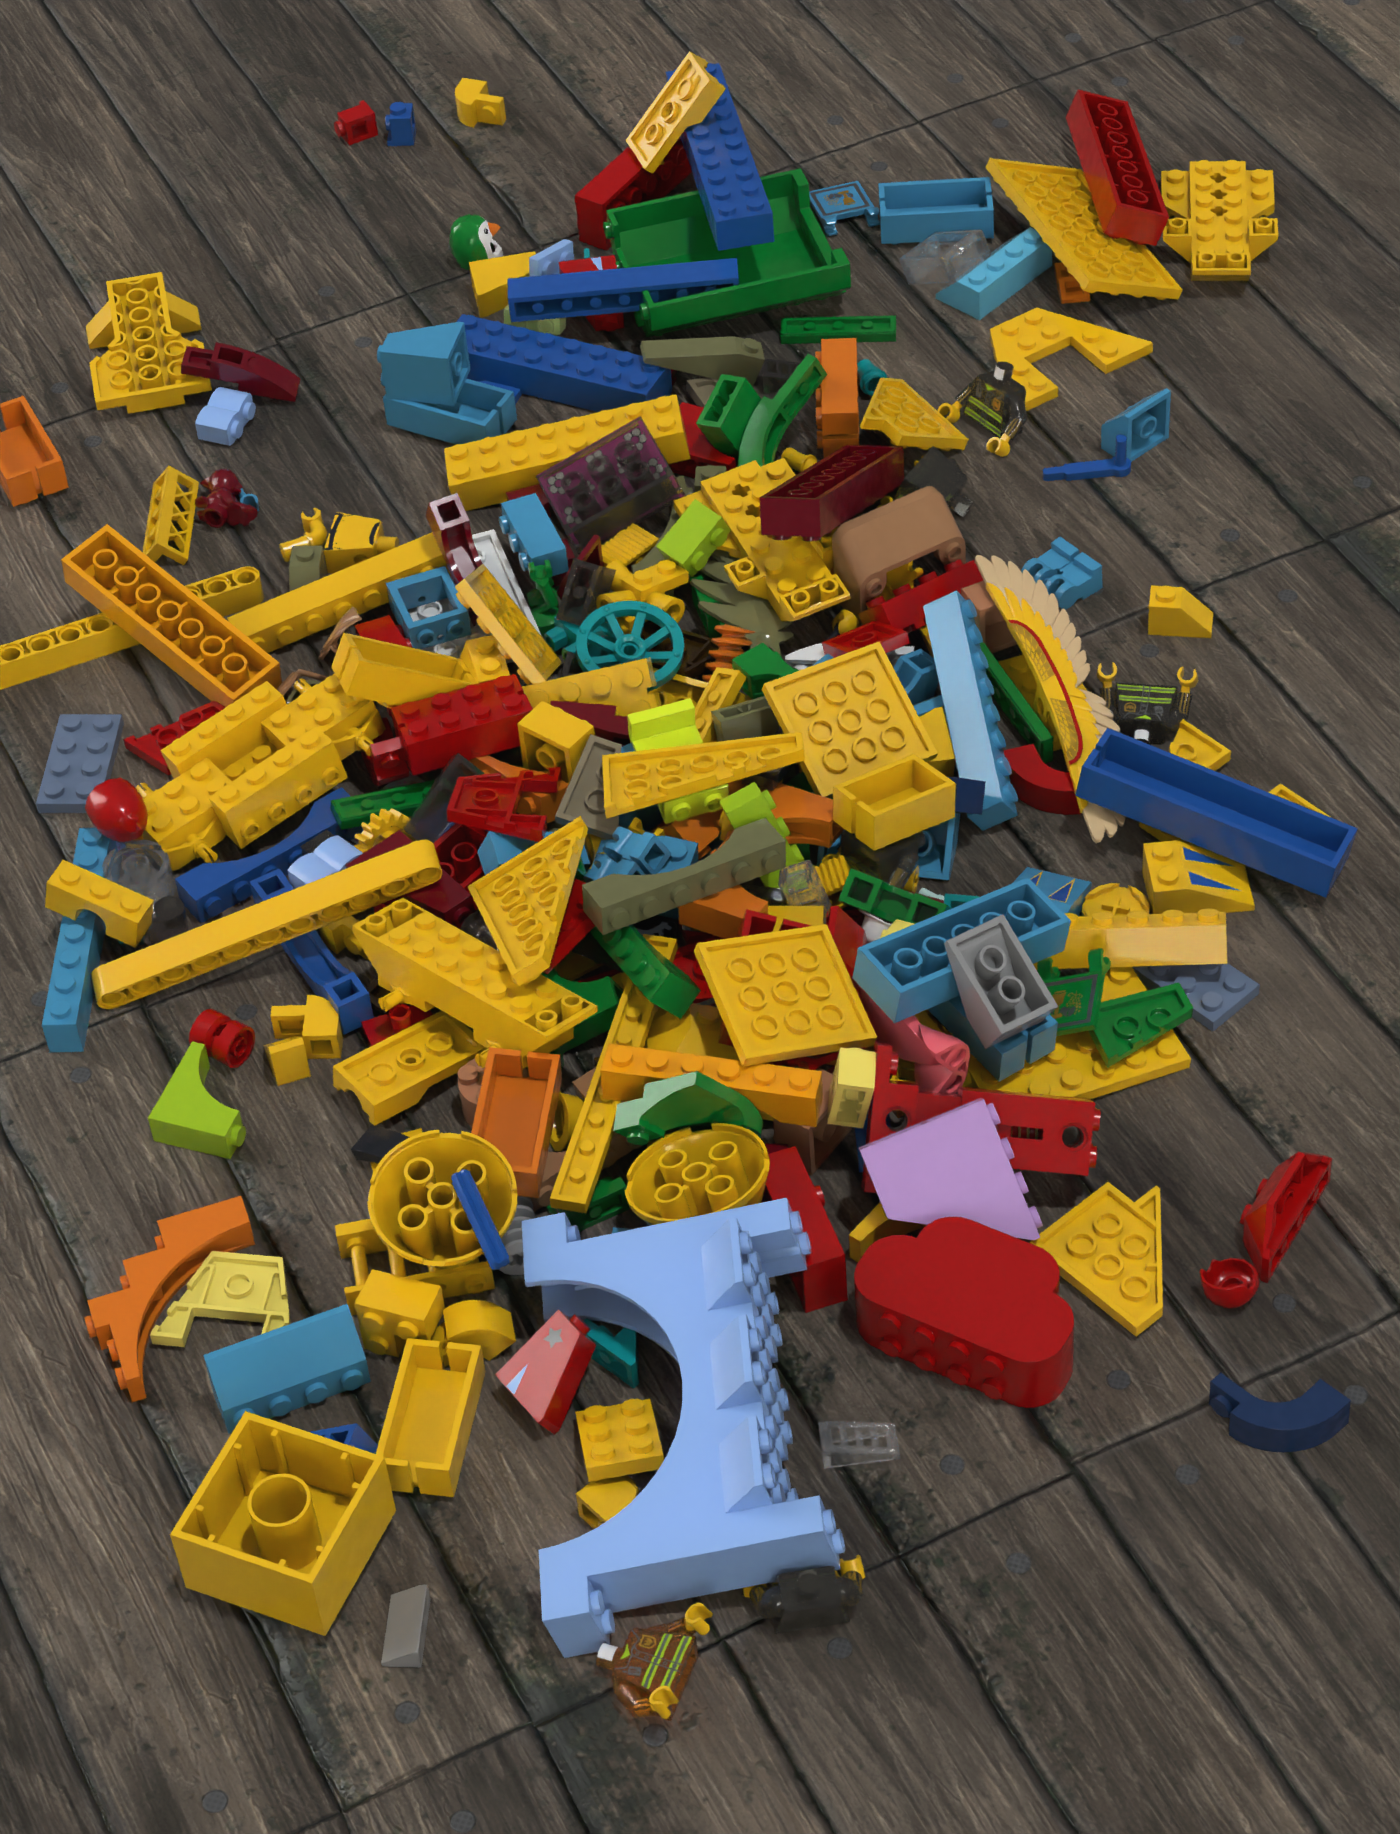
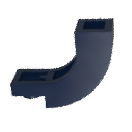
(1280, 1425)

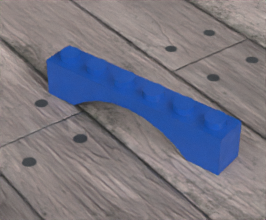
(218, 886)
(318, 964)

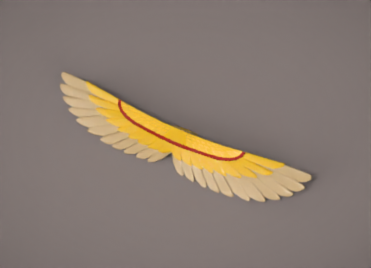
(1059, 669)

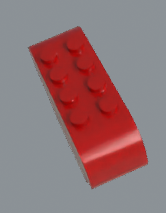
(969, 1309)

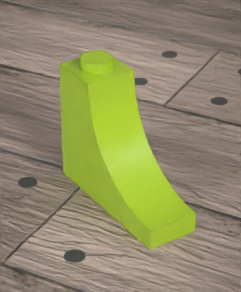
(191, 1116)

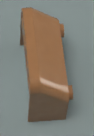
(891, 538)

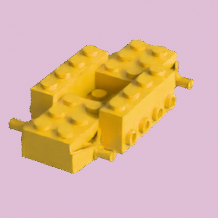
(255, 767)

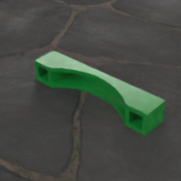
(649, 969)

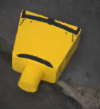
(355, 540)

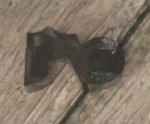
(169, 920)

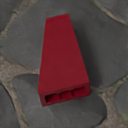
(443, 898)

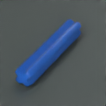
(480, 1219)

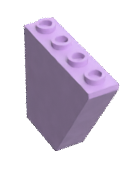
(952, 1170)

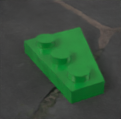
(1137, 1020)

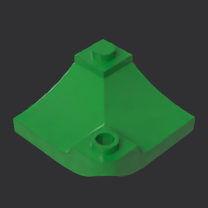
(682, 1103)

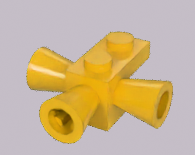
(647, 586)

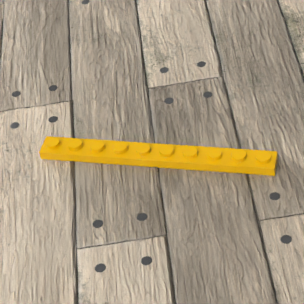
(597, 1116)

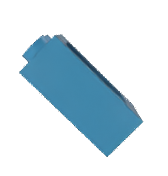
(422, 590)

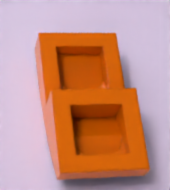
(1068, 287)

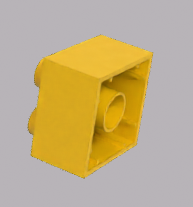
(284, 1522)

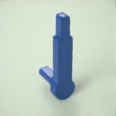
(1117, 466)

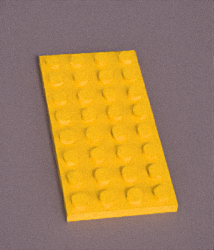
(1065, 216)

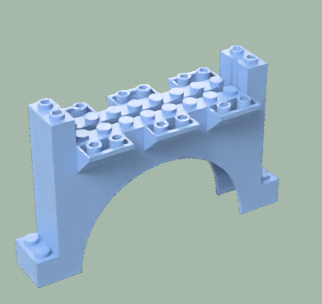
(720, 1501)

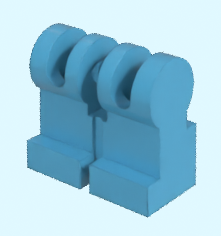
(1066, 573)
(633, 853)

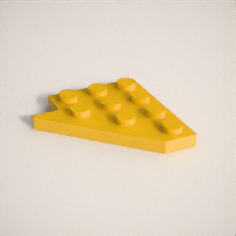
(909, 418)
(1113, 1254)

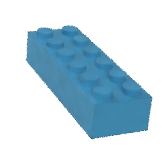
(911, 966)

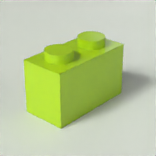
(694, 537)

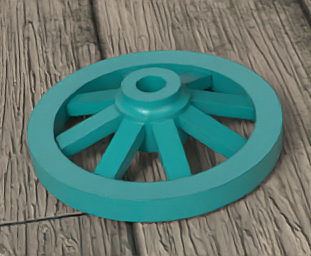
(631, 646)

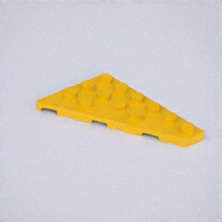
(528, 899)

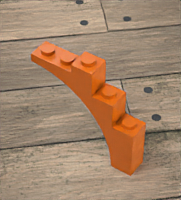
(152, 1279)

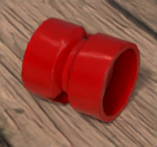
(224, 1038)

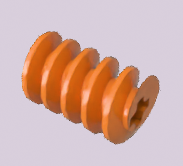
(729, 647)

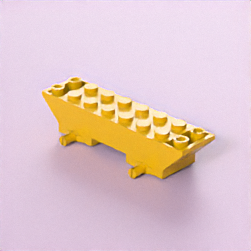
(446, 968)

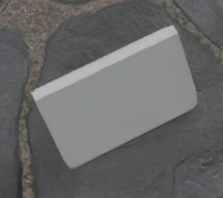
(406, 1628)

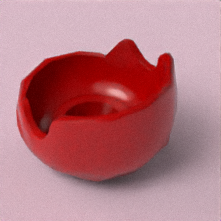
(1230, 1282)

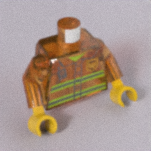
(655, 1664)

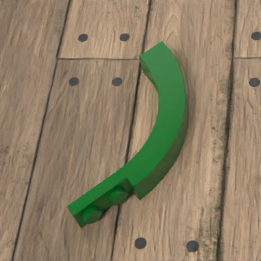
(774, 416)

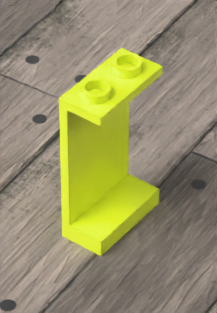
(672, 727)

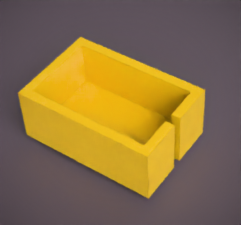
(894, 802)

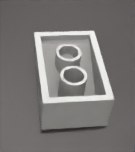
(997, 982)

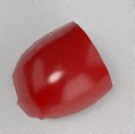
(117, 810)

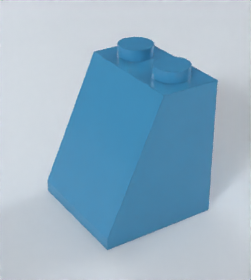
(425, 364)

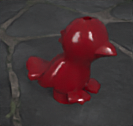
(221, 503)

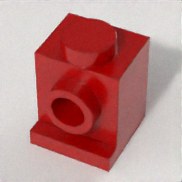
(356, 123)

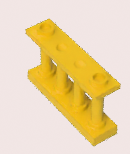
(360, 1238)

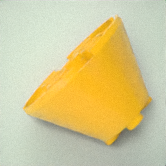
(698, 1173)
(418, 1207)

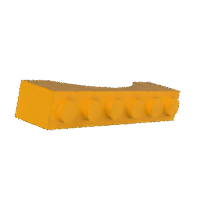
(780, 1091)

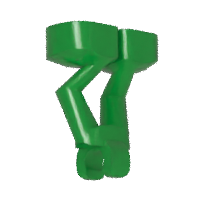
(543, 599)

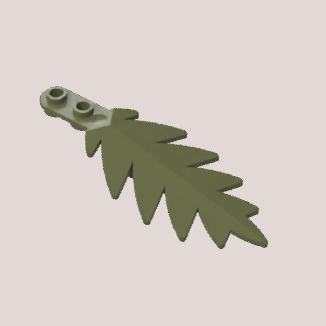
(739, 607)

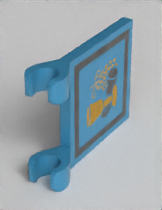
(841, 203)

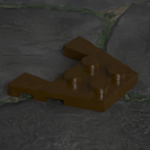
(695, 650)

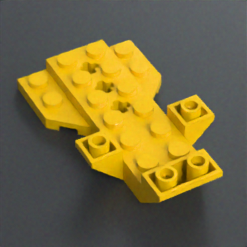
(1219, 217)
(144, 345)
(785, 572)

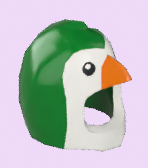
(473, 240)

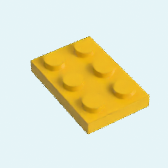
(619, 1439)

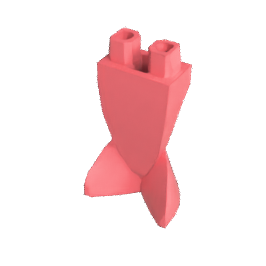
(937, 1057)

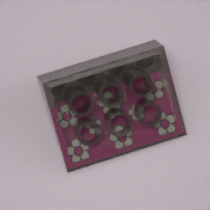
(610, 485)

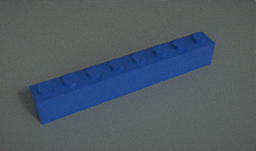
(614, 289)

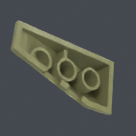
(707, 356)

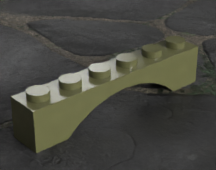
(628, 899)

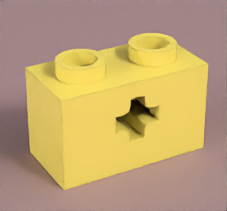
(851, 1087)

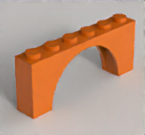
(809, 822)

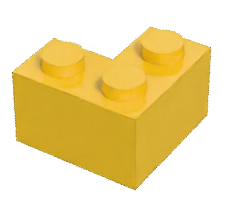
(396, 1309)

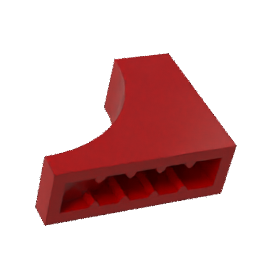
(699, 448)

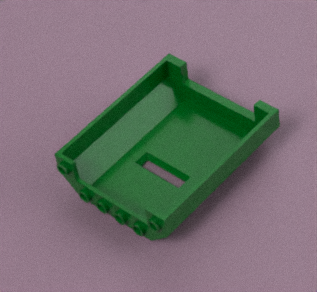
(770, 274)

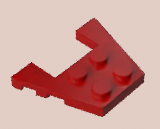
(492, 802)

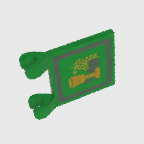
(1077, 994)

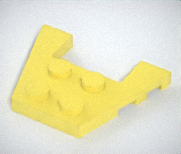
(232, 1289)

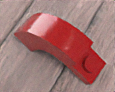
(386, 758)
(1040, 784)

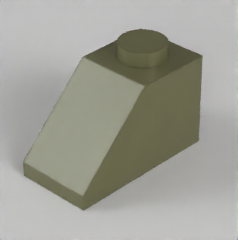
(306, 565)

